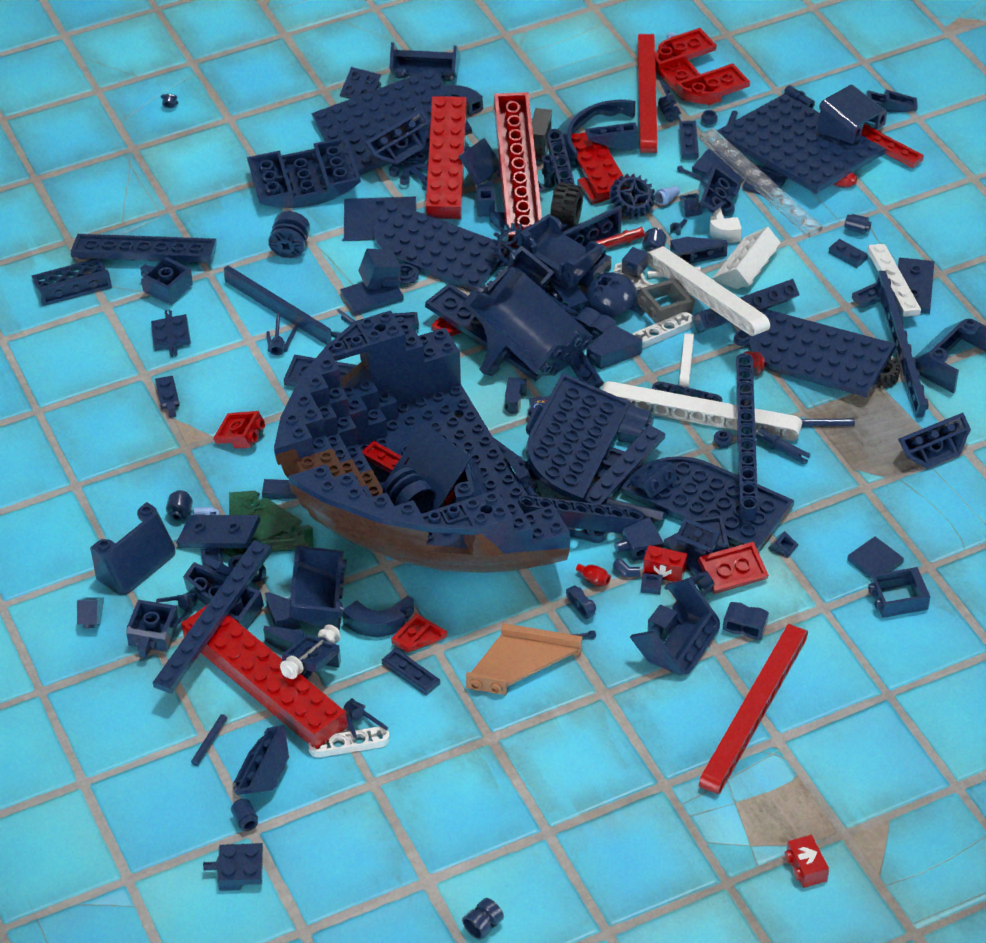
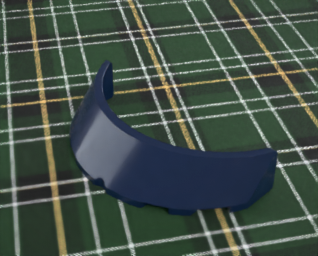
(576, 121)

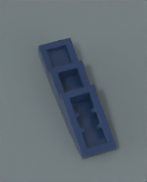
(894, 101)
(284, 638)

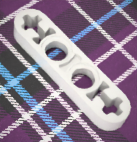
(680, 322)
(686, 360)
(350, 745)

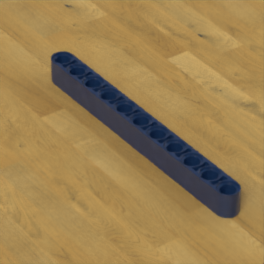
(746, 438)

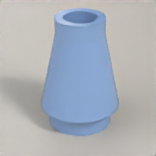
(665, 195)

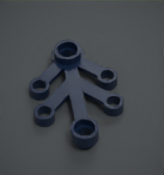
(413, 168)

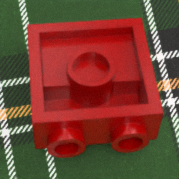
(240, 429)

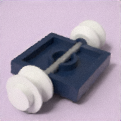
(311, 652)

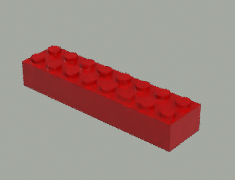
(444, 165)

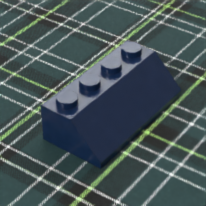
(598, 227)

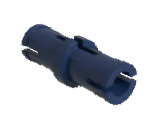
(799, 96)
(548, 171)

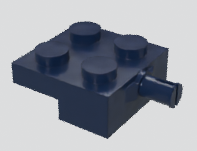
(237, 865)

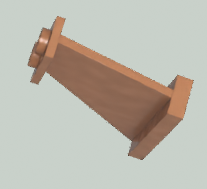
(519, 654)

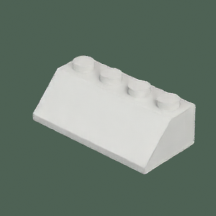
(747, 259)

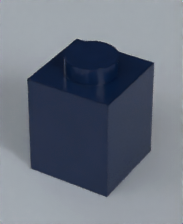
(634, 262)
(663, 621)

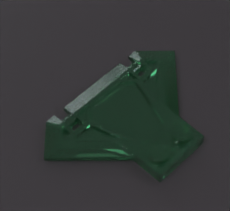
(275, 525)

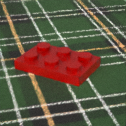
(734, 567)

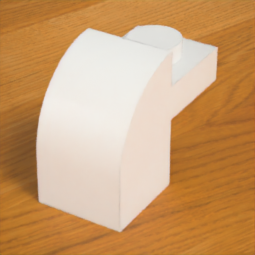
(725, 229)

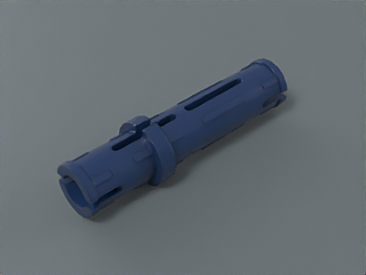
(775, 441)

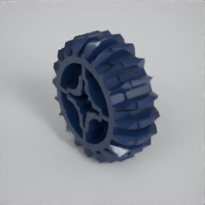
(638, 189)
(516, 238)

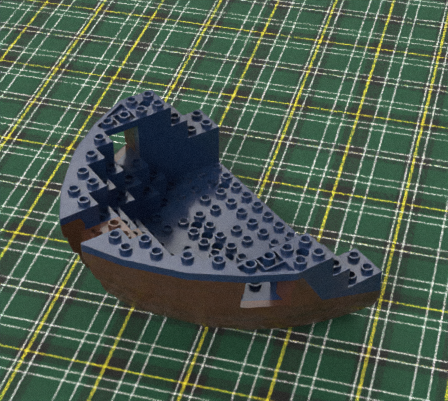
(385, 401)

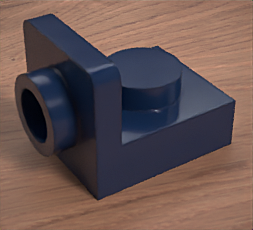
(691, 204)

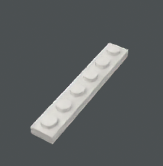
(903, 296)

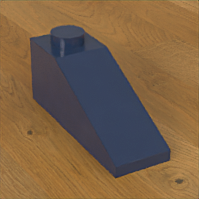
(616, 136)
(698, 249)

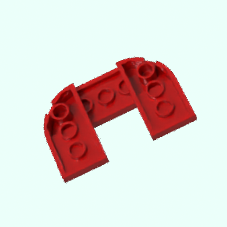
(684, 78)

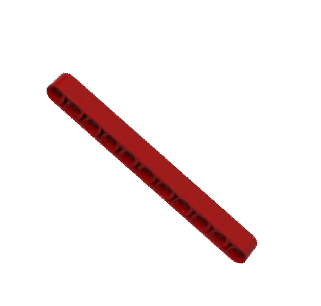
(647, 93)
(753, 709)

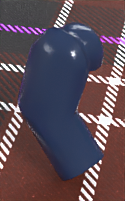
(624, 570)

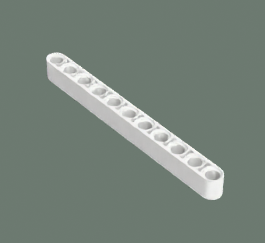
(709, 291)
(703, 410)

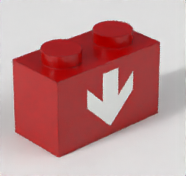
(666, 563)
(807, 861)

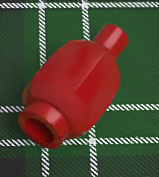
(847, 181)
(594, 574)

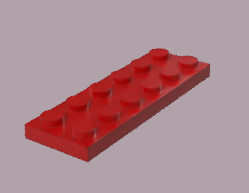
(596, 164)

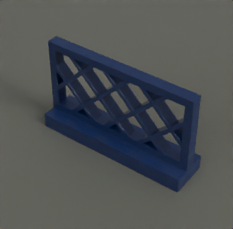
(69, 288)

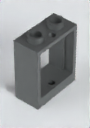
(541, 125)
(682, 300)

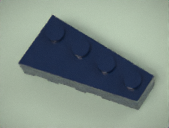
(207, 583)

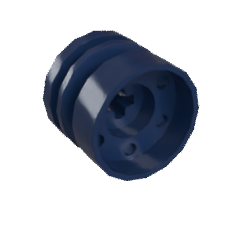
(289, 234)
(408, 486)

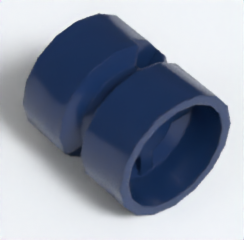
(482, 918)

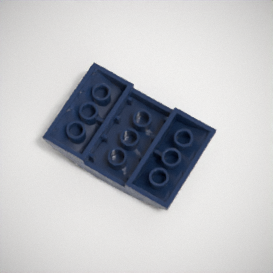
(304, 176)

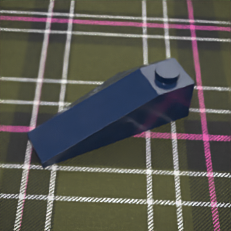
(717, 189)

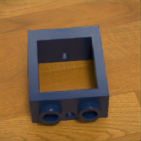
(897, 579)

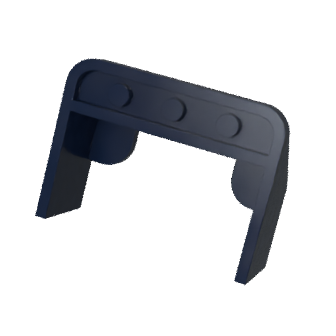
(414, 62)
(932, 358)
(689, 638)

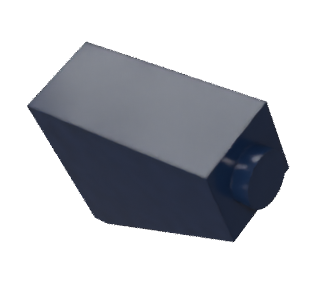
(613, 347)

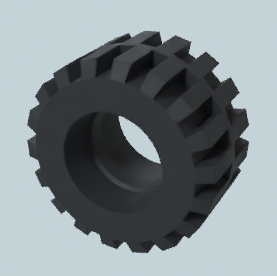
(567, 203)

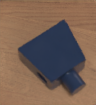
(637, 539)

